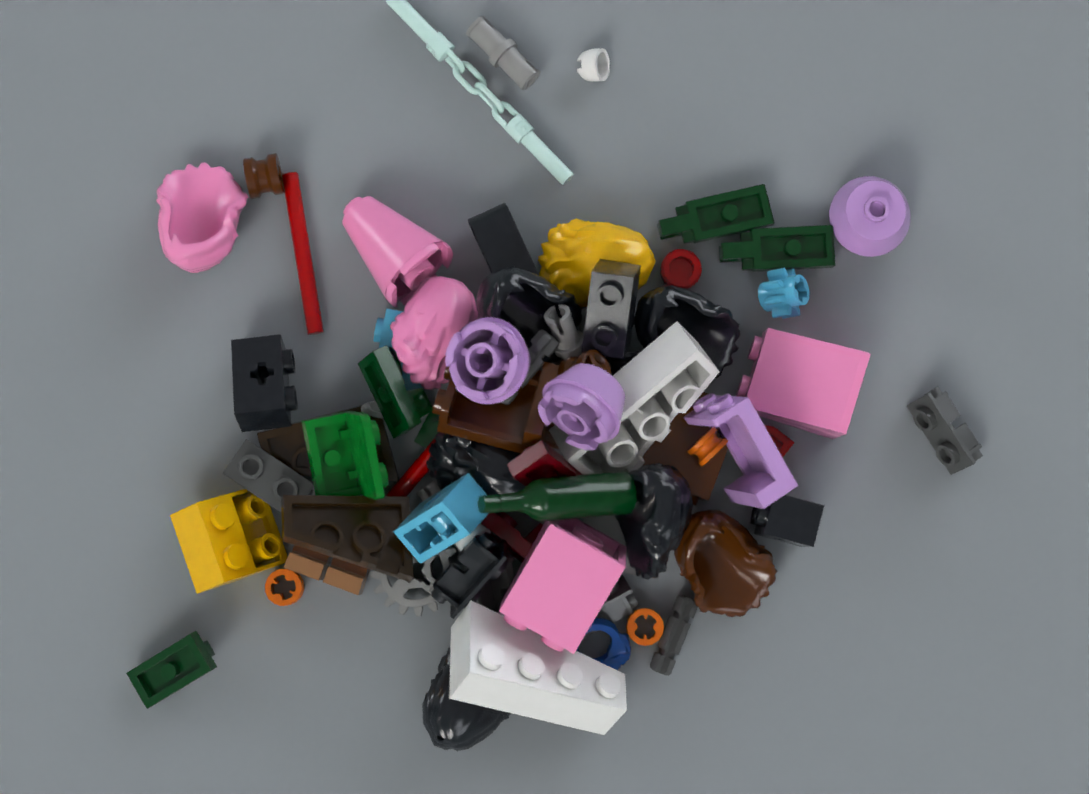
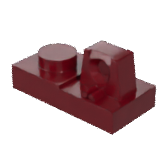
(540, 462)
(503, 527)

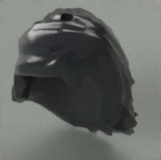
(522, 301)
(706, 323)
(487, 464)
(658, 518)
(454, 722)

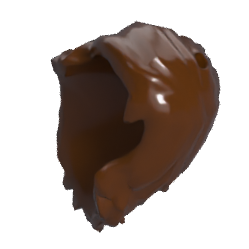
(724, 564)

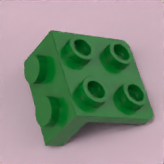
(345, 455)

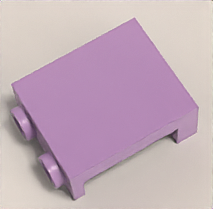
(762, 466)

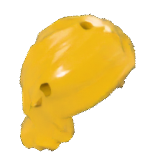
(579, 245)

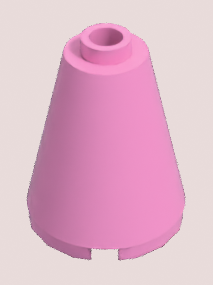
(394, 248)

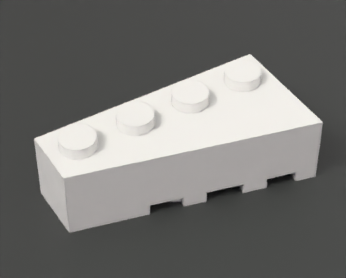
(656, 387)
(523, 676)

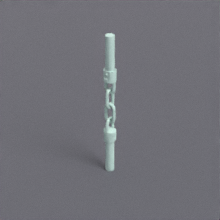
(518, 126)

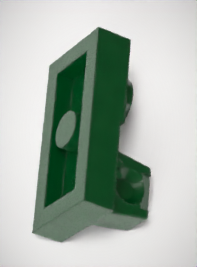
(397, 405)
(172, 669)

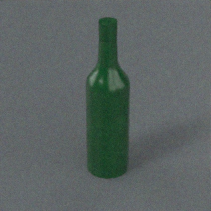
(568, 497)

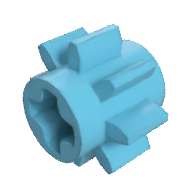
(783, 293)

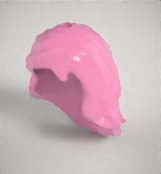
(199, 216)
(428, 324)

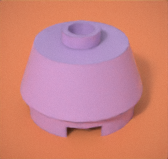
(869, 216)
(488, 360)
(584, 405)

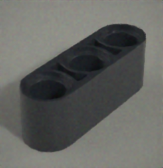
(500, 240)

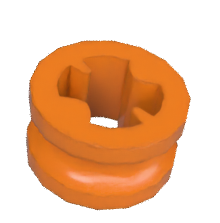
(707, 446)
(279, 598)
(657, 626)

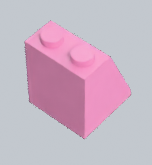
(804, 382)
(563, 582)

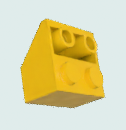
(228, 539)

